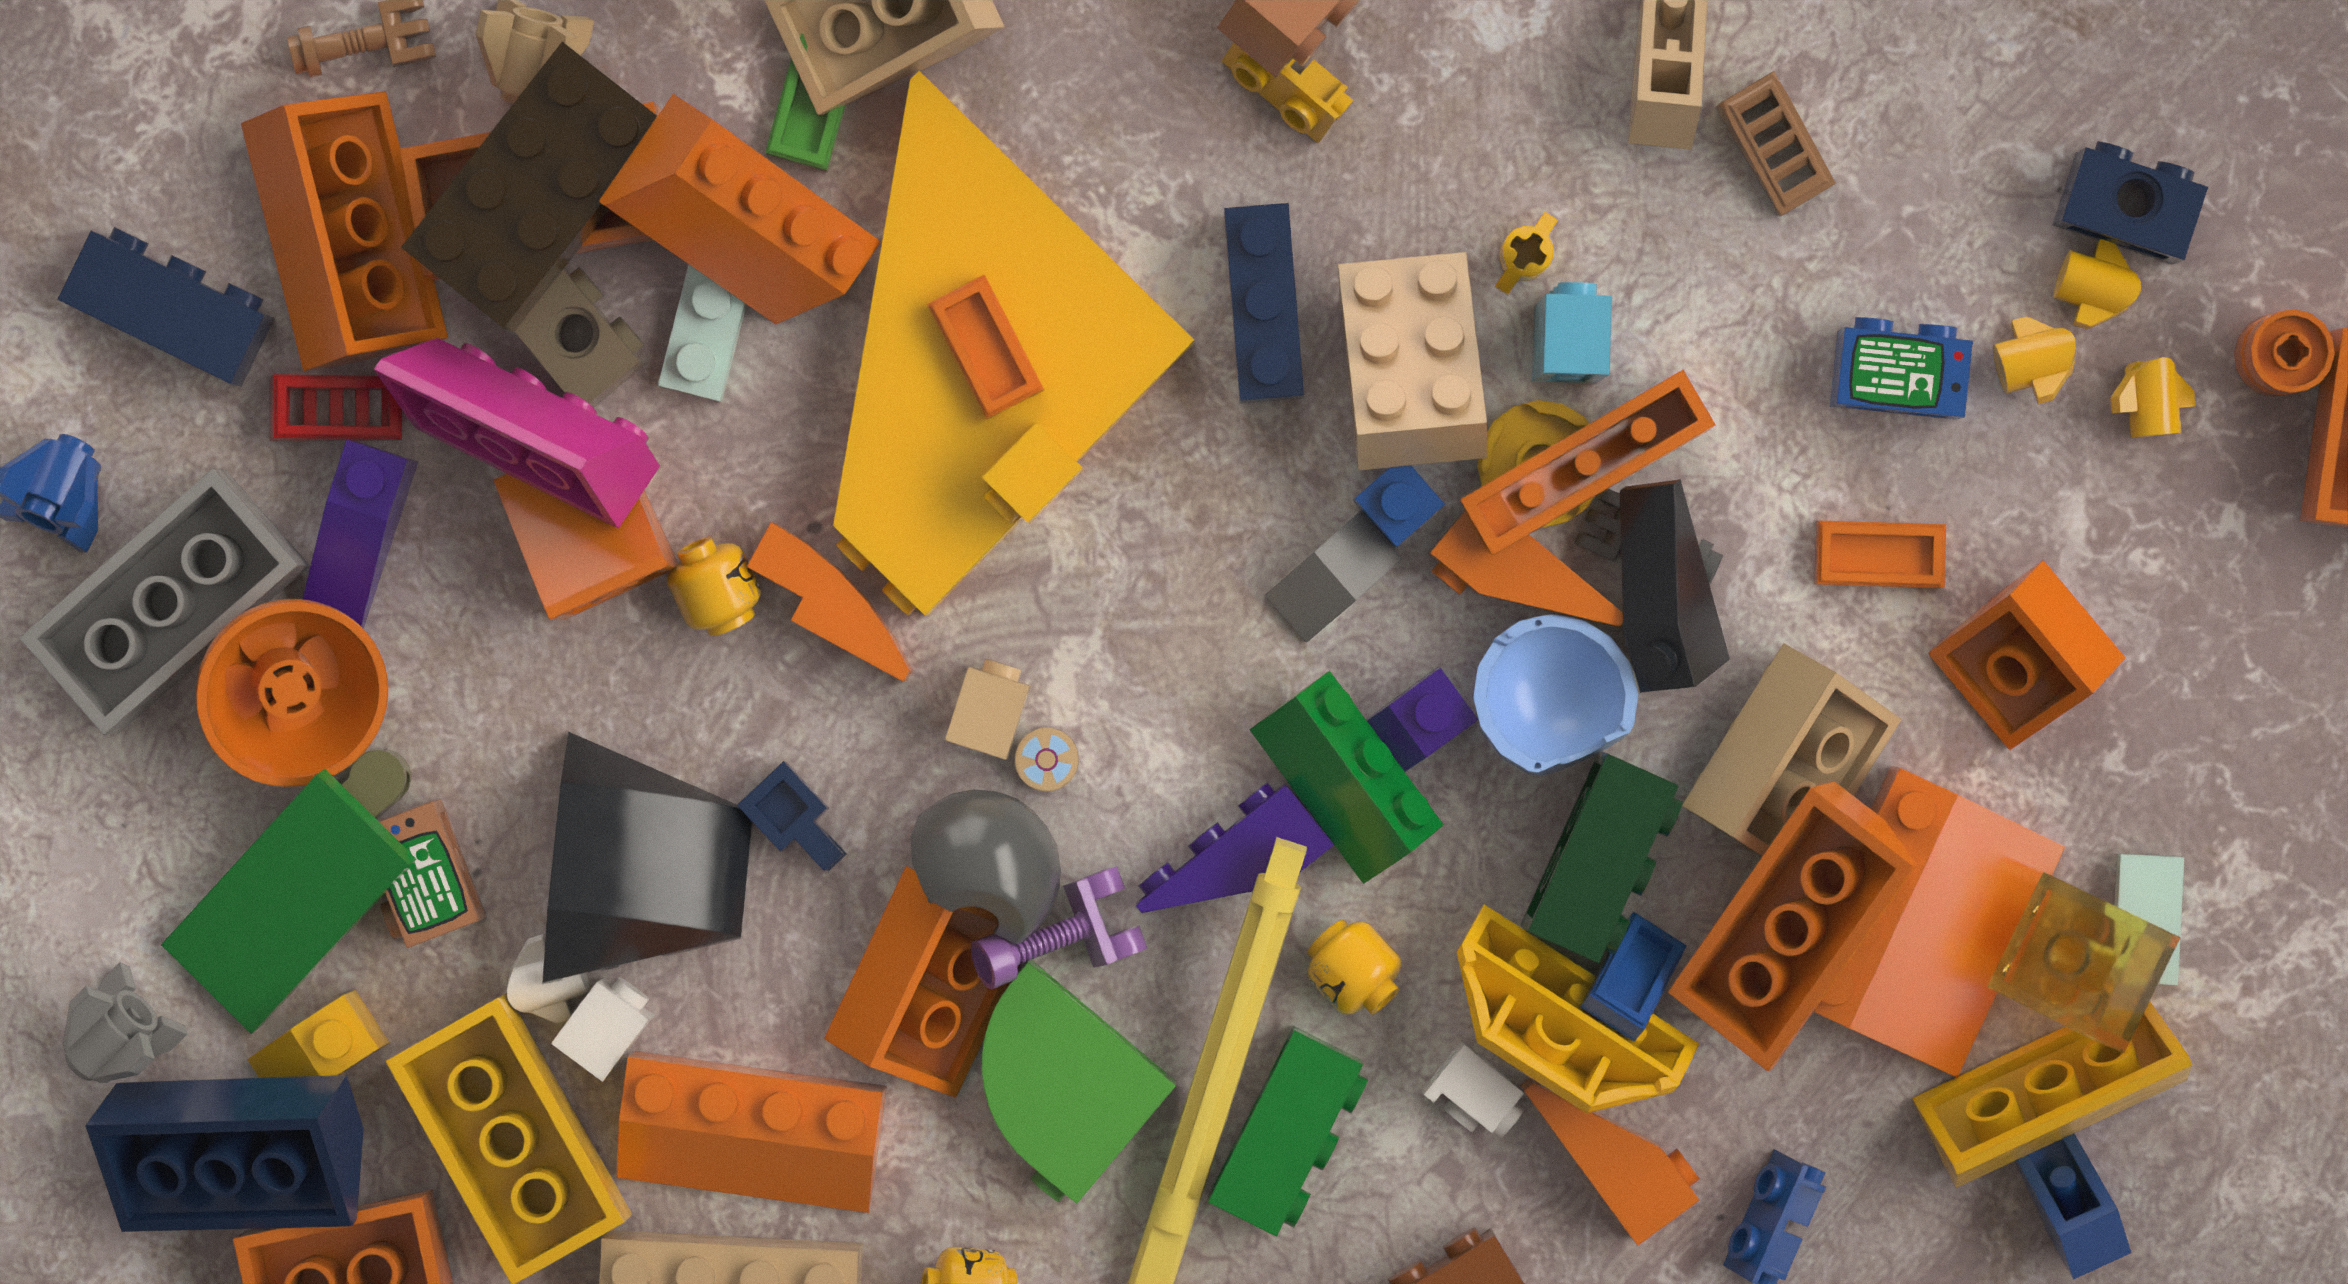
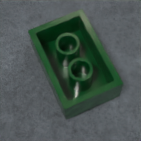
(1602, 857)

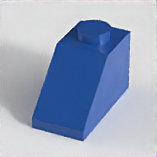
(2074, 1206)

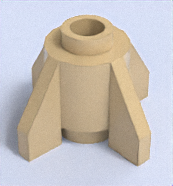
(522, 39)

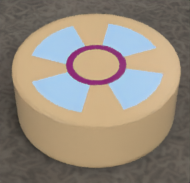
(1046, 759)

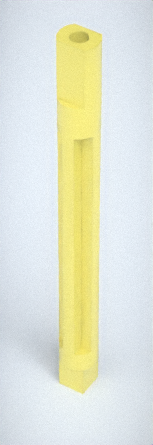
(1219, 1067)

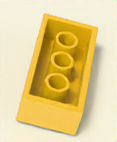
(509, 1139)

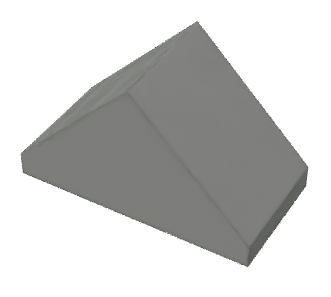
(1333, 577)

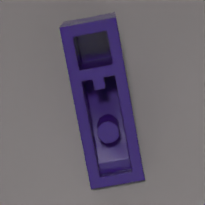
(358, 528)

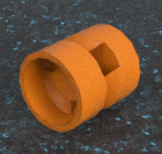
(2284, 353)

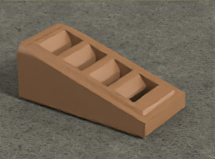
(1784, 110)

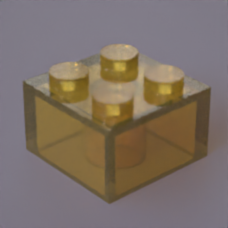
(2083, 962)

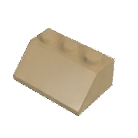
(1791, 735)

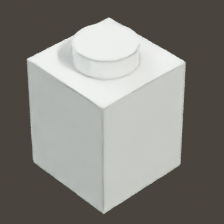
(604, 1026)

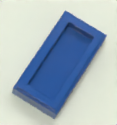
(1634, 977)

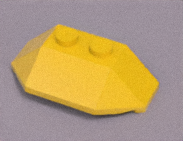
(1530, 1015)

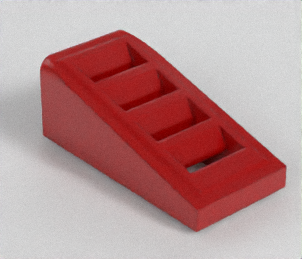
(279, 409)

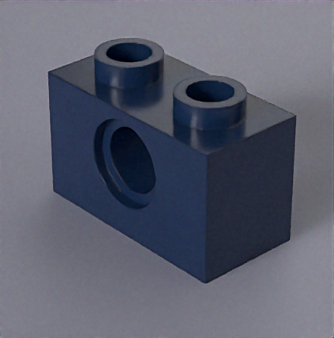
(2092, 209)

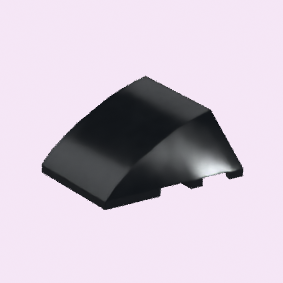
(639, 865)

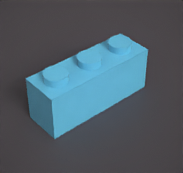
(1572, 335)

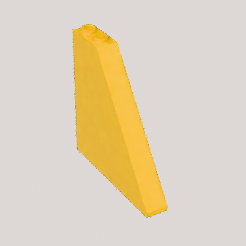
(916, 428)

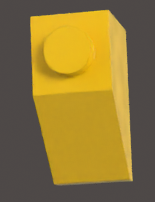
(324, 1042)

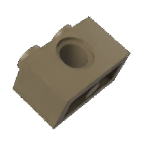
(599, 367)

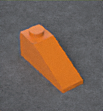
(1518, 574)
(1625, 1167)

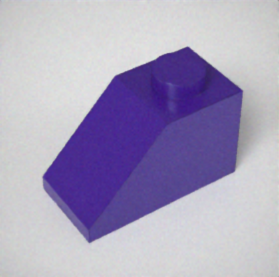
(1422, 719)

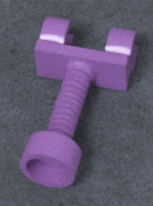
(998, 959)

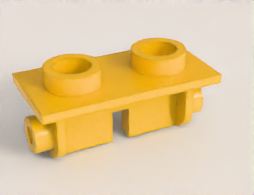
(1305, 101)

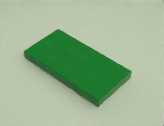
(288, 901)

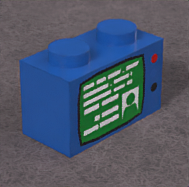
(1901, 370)

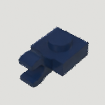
(788, 811)

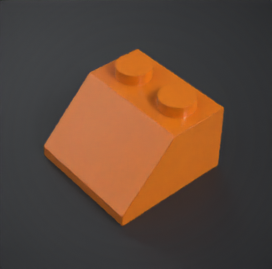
(2027, 655)

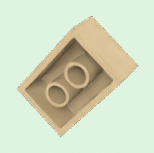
(1412, 361)

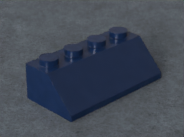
(230, 1153)

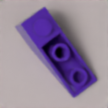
(1232, 859)

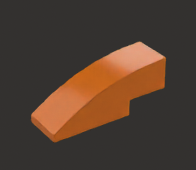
(829, 601)

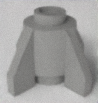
(115, 1031)

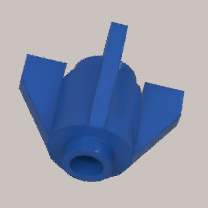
(54, 489)

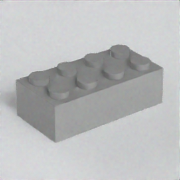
(163, 601)

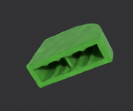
(1064, 1083)

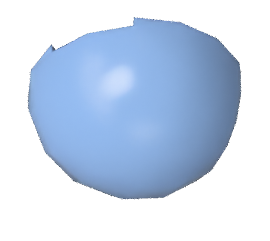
(1554, 693)

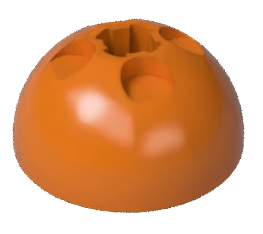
(317, 710)

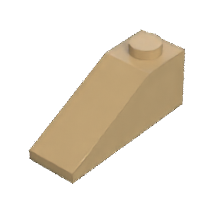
(1668, 73)

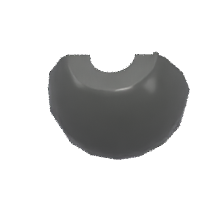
(989, 856)

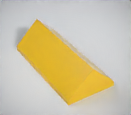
(2045, 1094)

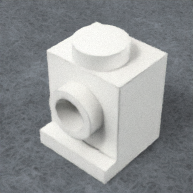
(1475, 1092)

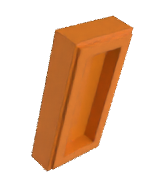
(985, 347)
(1880, 554)

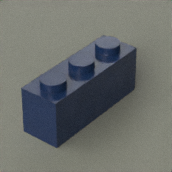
(1264, 303)
(167, 305)

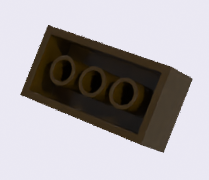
(532, 189)

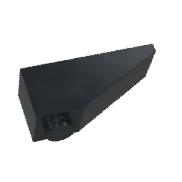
(1666, 591)

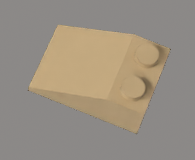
(874, 42)

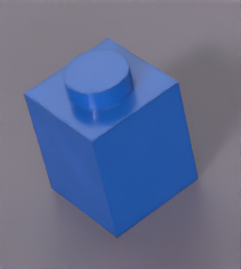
(1398, 503)

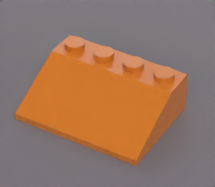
(1939, 941)

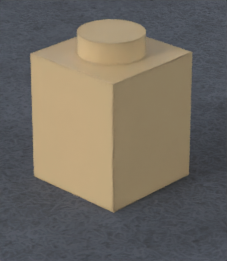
(989, 709)

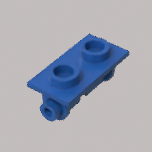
(1782, 1192)

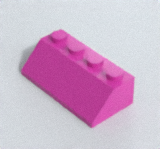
(521, 427)

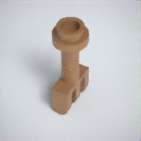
(390, 34)

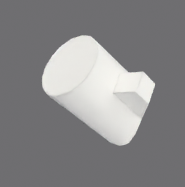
(528, 992)

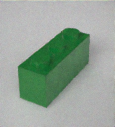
(1346, 777)
(1288, 1132)

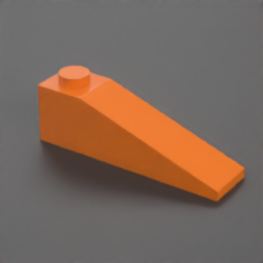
(1588, 462)

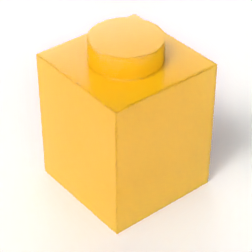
(1030, 476)

